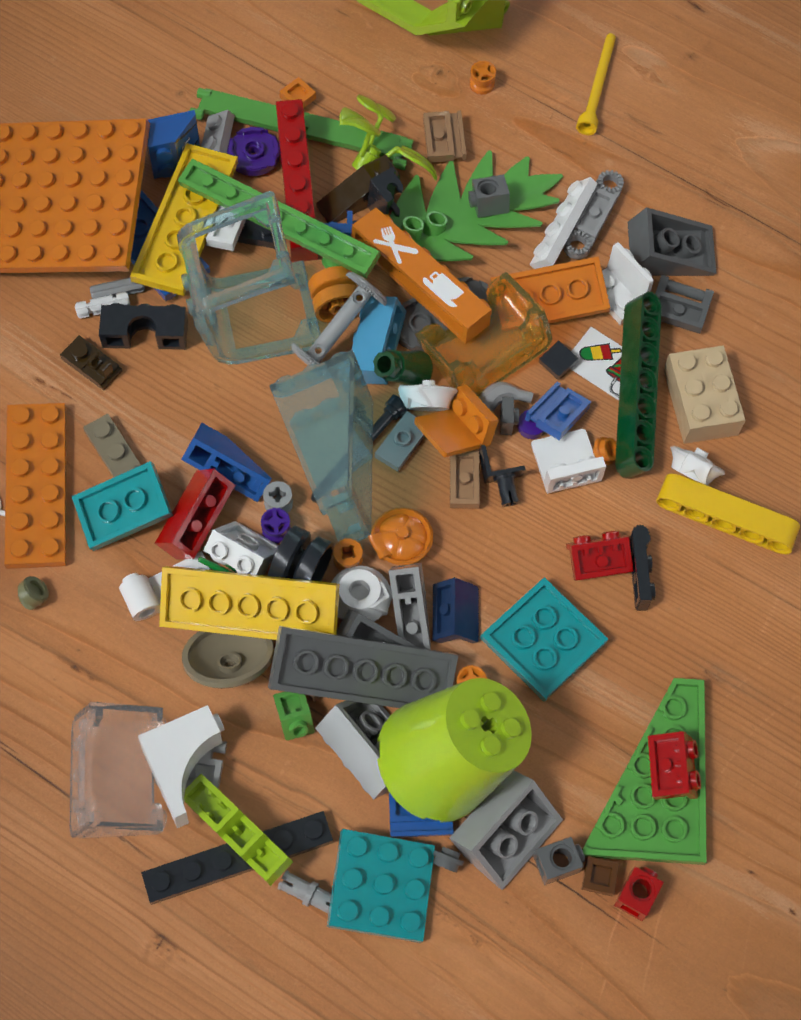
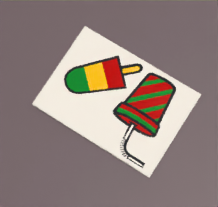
(599, 361)

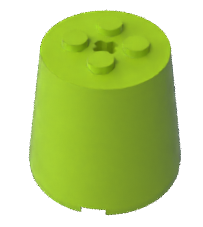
(453, 748)

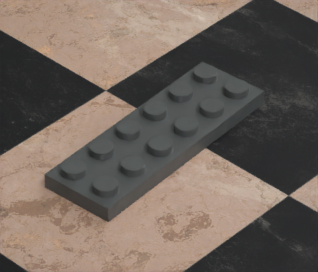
(357, 668)

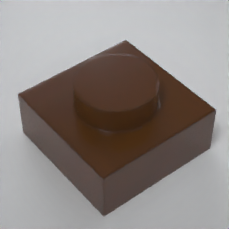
(600, 876)

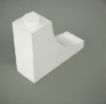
(175, 750)

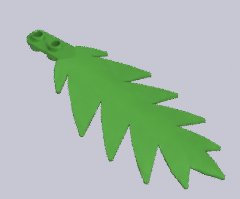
(454, 220)

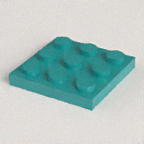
(544, 639)
(381, 886)

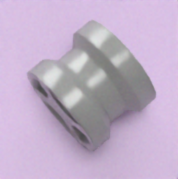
(278, 489)

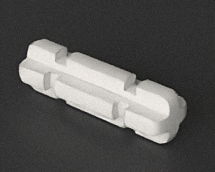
(94, 306)

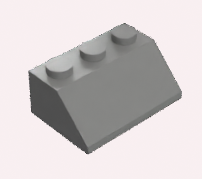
(353, 735)
(506, 828)

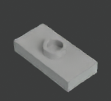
(400, 443)

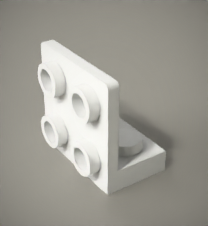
(624, 280)
(567, 461)

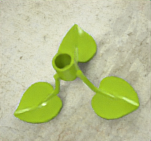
(370, 152)

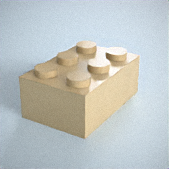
(704, 394)

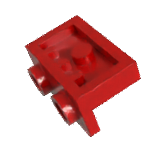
(600, 556)
(673, 765)

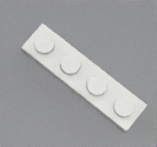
(563, 224)

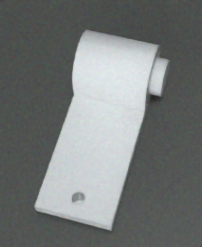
(144, 593)

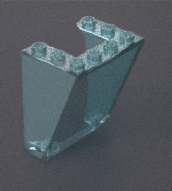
(332, 432)

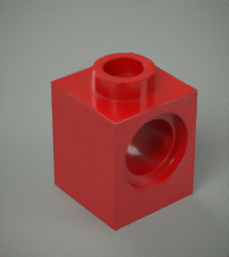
(629, 902)

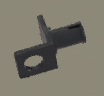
(503, 478)

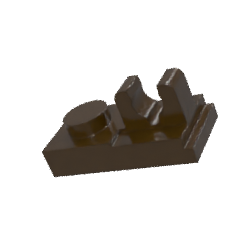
(91, 362)

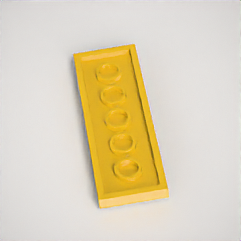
(160, 259)
(245, 603)

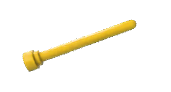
(588, 120)

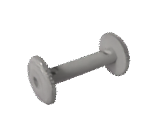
(340, 321)

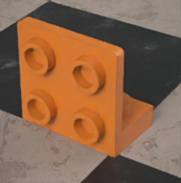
(461, 427)

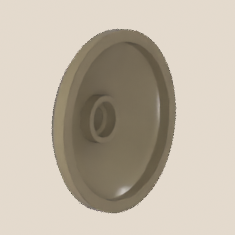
(226, 659)

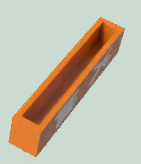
(423, 276)

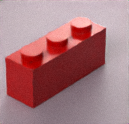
(195, 514)

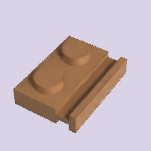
(444, 136)

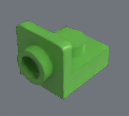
(294, 714)

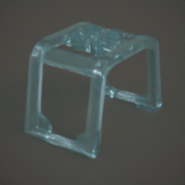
(213, 295)

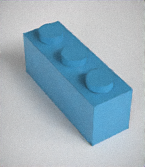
(377, 332)

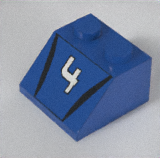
(168, 139)

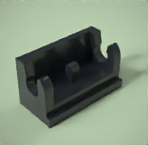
(382, 192)

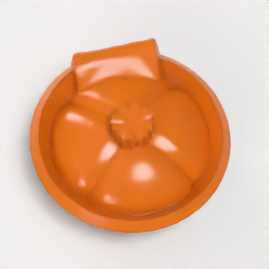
(401, 536)

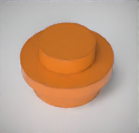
(605, 447)

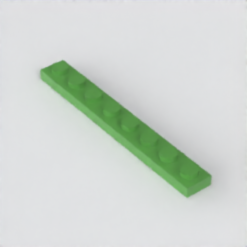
(295, 224)

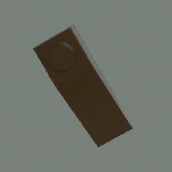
(353, 191)

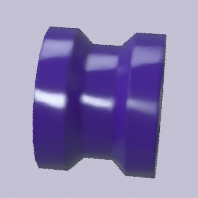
(274, 519)

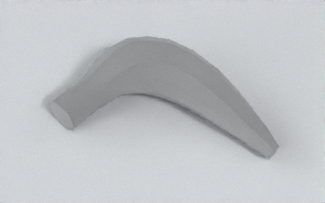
(493, 394)

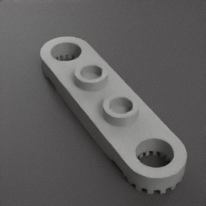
(594, 214)

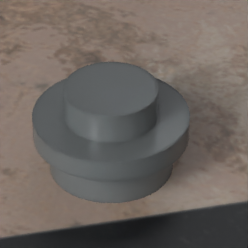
(448, 859)

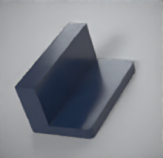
(455, 611)

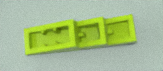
(236, 829)

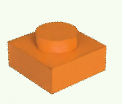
(298, 90)

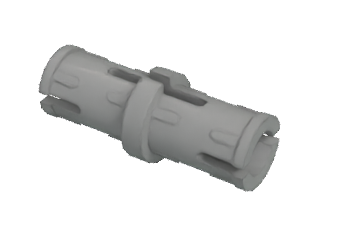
(305, 891)

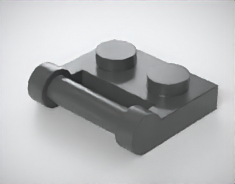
(683, 311)

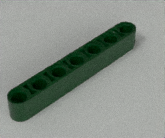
(638, 386)

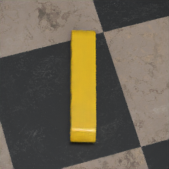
(728, 513)

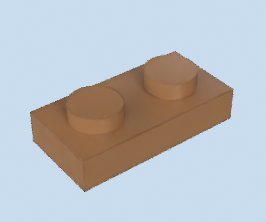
(464, 480)

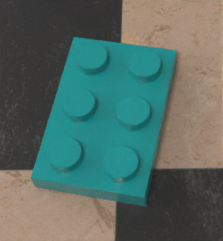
(122, 506)

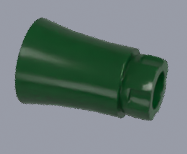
(403, 366)

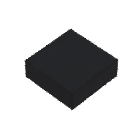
(558, 360)

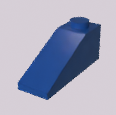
(216, 451)

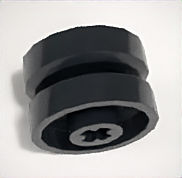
(300, 557)

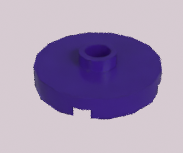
(257, 141)

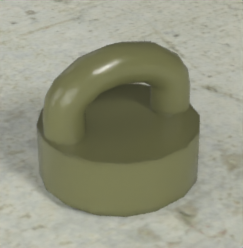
(32, 592)

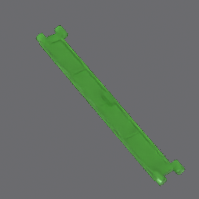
(317, 127)

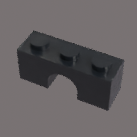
(122, 321)

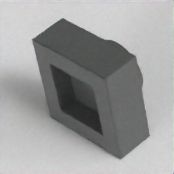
(508, 416)

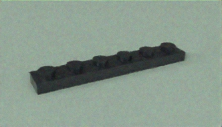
(224, 863)

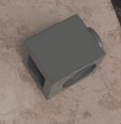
(489, 196)
(549, 870)

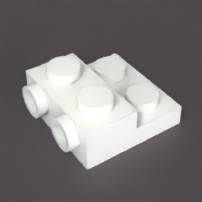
(241, 549)

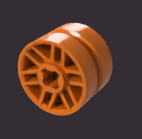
(330, 291)

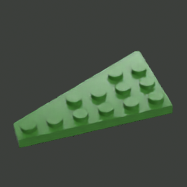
(661, 829)

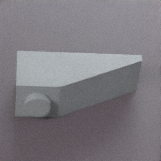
(410, 604)

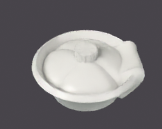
(427, 396)
(695, 465)
(363, 592)

